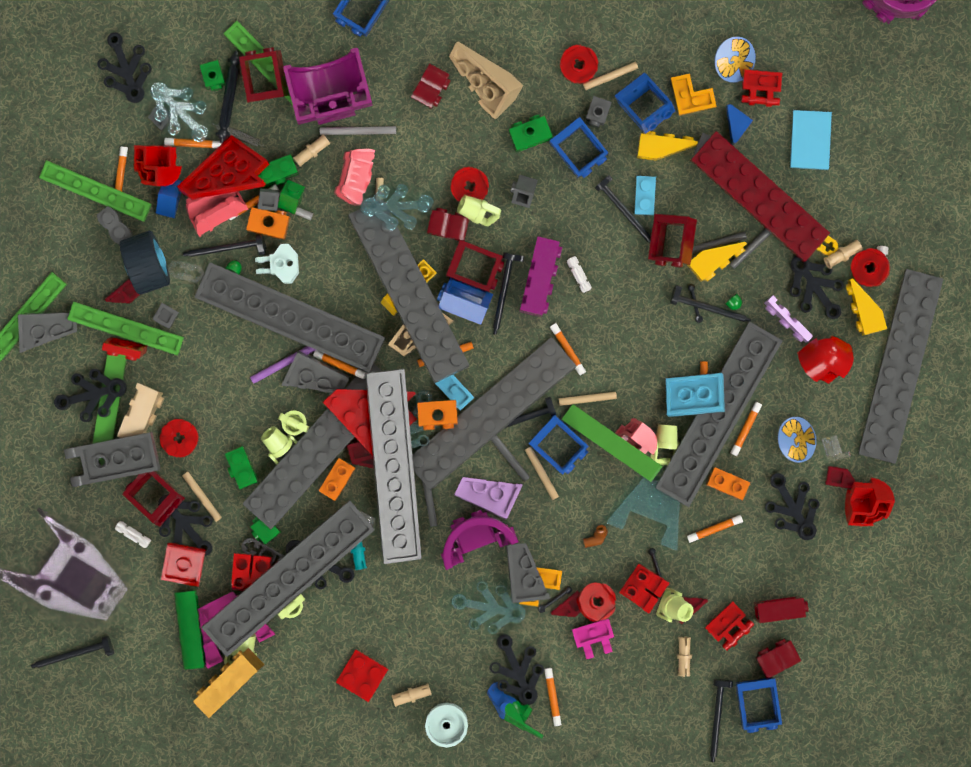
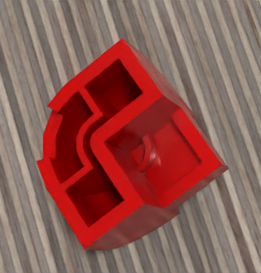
(156, 164)
(826, 359)
(868, 502)

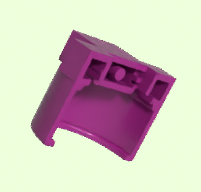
(891, 9)
(329, 89)
(473, 534)

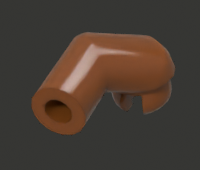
(598, 537)

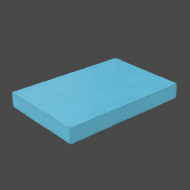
(810, 140)
(695, 394)

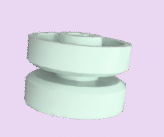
(446, 713)

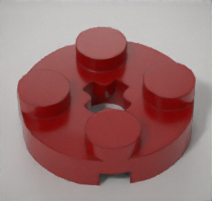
(588, 69)
(473, 175)
(881, 265)
(170, 431)
(607, 602)

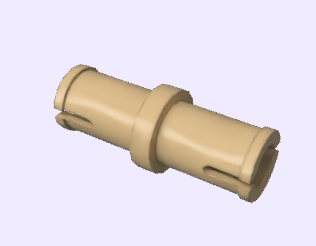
(311, 150)
(843, 254)
(684, 656)
(411, 695)

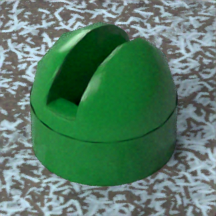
(234, 266)
(734, 302)

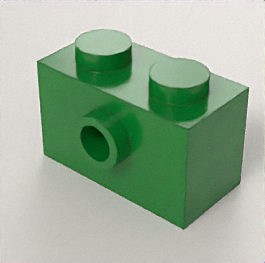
(530, 133)
(279, 171)
(241, 467)

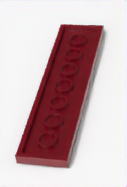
(760, 196)

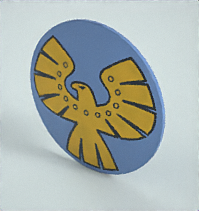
(734, 57)
(796, 439)

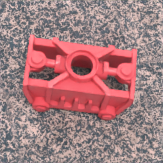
(355, 175)
(213, 210)

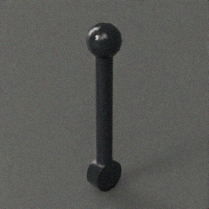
(691, 287)
(652, 551)
(567, 590)

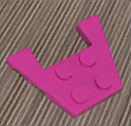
(206, 613)

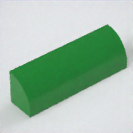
(190, 630)

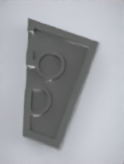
(43, 327)
(313, 374)
(523, 575)

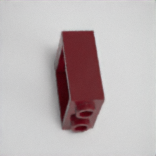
(279, 74)
(658, 238)
(456, 261)
(165, 509)
(780, 609)

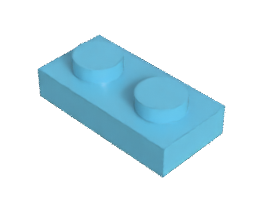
(645, 195)
(455, 391)

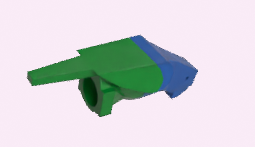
(511, 710)

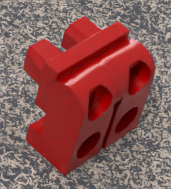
(241, 572)
(637, 582)

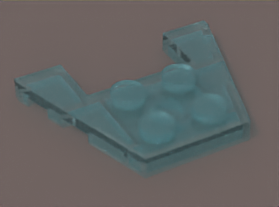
(653, 505)

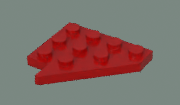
(226, 170)
(352, 411)

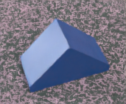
(737, 123)
(168, 200)

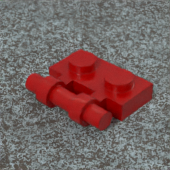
(761, 81)
(725, 621)

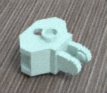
(278, 264)

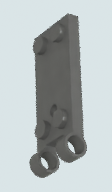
(122, 458)

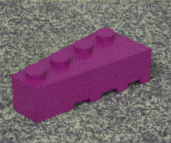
(540, 276)

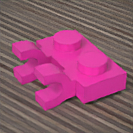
(594, 633)

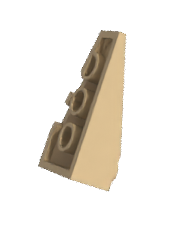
(492, 83)

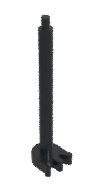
(603, 185)
(259, 242)
(502, 296)
(676, 297)
(550, 409)
(106, 644)
(720, 683)

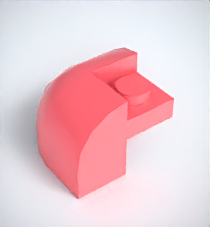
(639, 436)

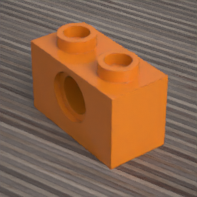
(277, 230)
(426, 411)
(337, 479)
(727, 483)

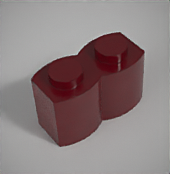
(431, 86)
(448, 225)
(778, 658)

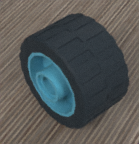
(144, 262)

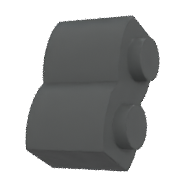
(112, 221)

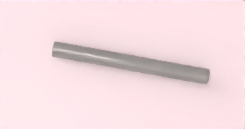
(357, 130)

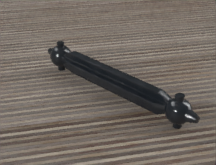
(228, 98)

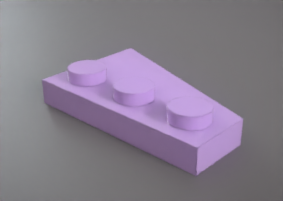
(801, 332)
(489, 495)

